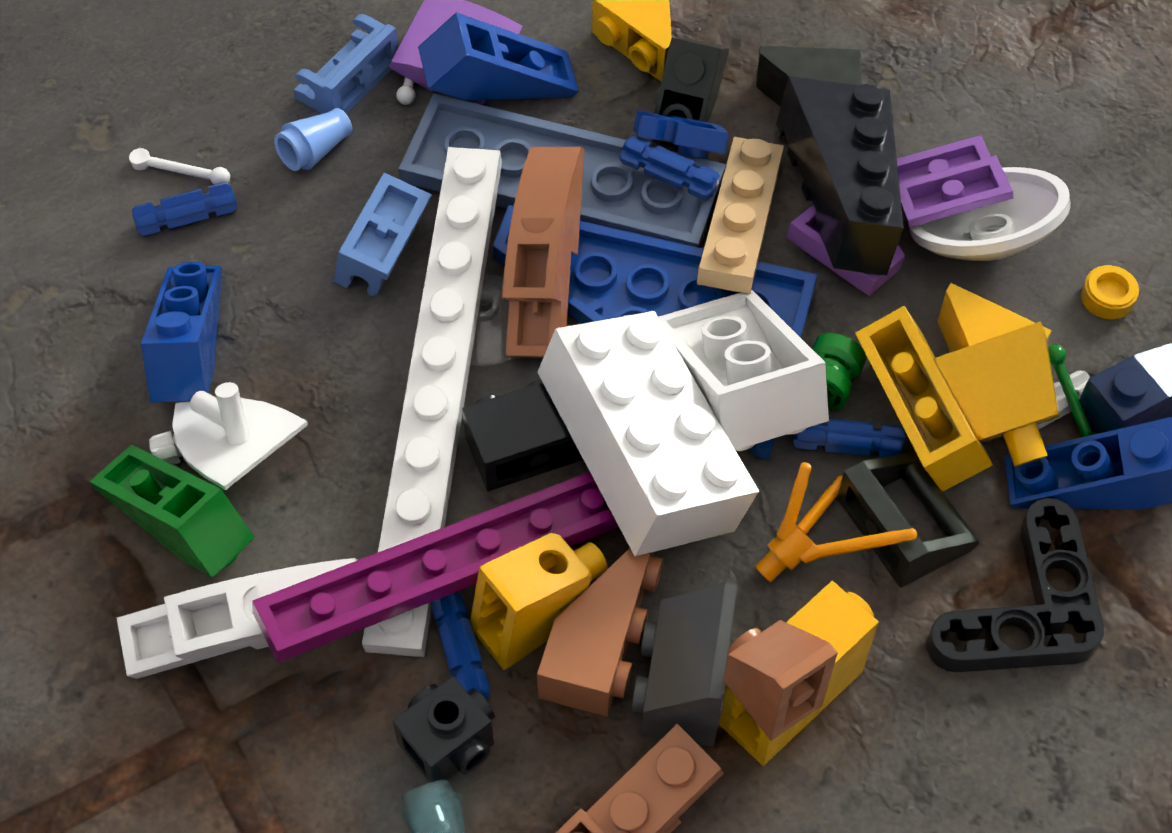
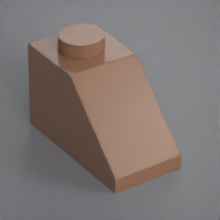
(779, 675)

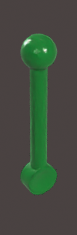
(1057, 357)

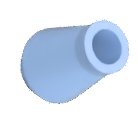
(310, 139)

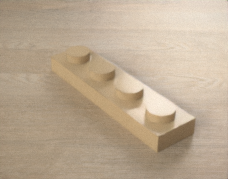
(740, 215)

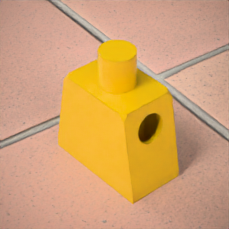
(1005, 389)
(527, 591)

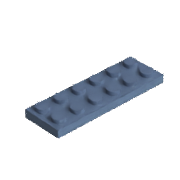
(610, 190)

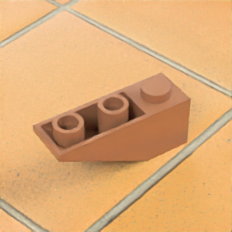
(591, 637)

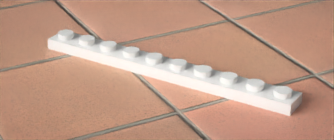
(438, 376)

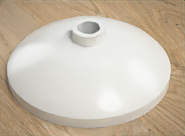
(1003, 228)

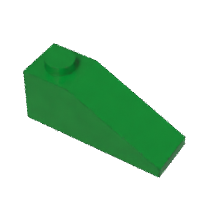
(175, 509)

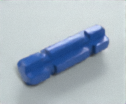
(669, 167)
(184, 209)
(852, 438)
(460, 643)

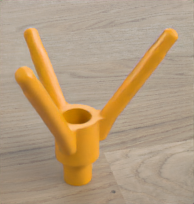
(793, 543)

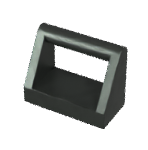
(875, 513)

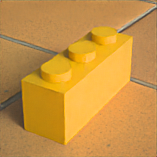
(923, 399)

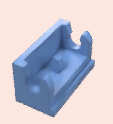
(350, 71)
(380, 233)

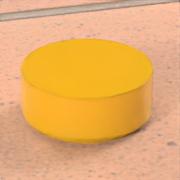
(1109, 292)

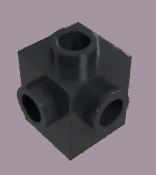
(446, 730)

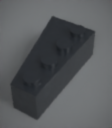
(848, 168)

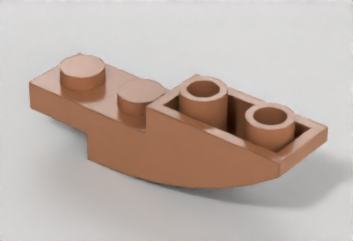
(541, 247)
(652, 791)

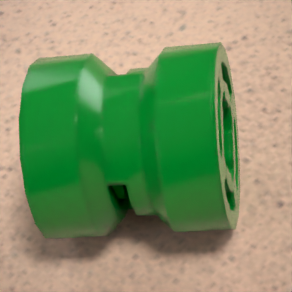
(843, 363)

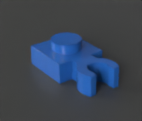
(692, 136)

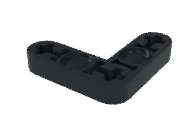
(1052, 606)

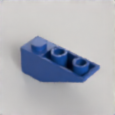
(183, 333)
(1100, 470)

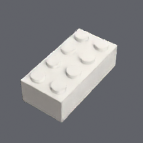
(646, 432)

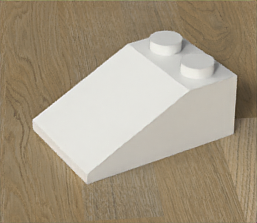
(750, 368)

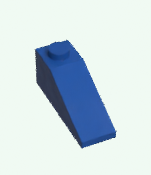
(492, 63)

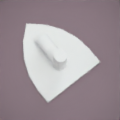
(230, 434)

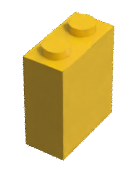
(836, 618)

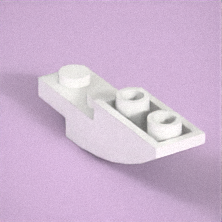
(205, 620)

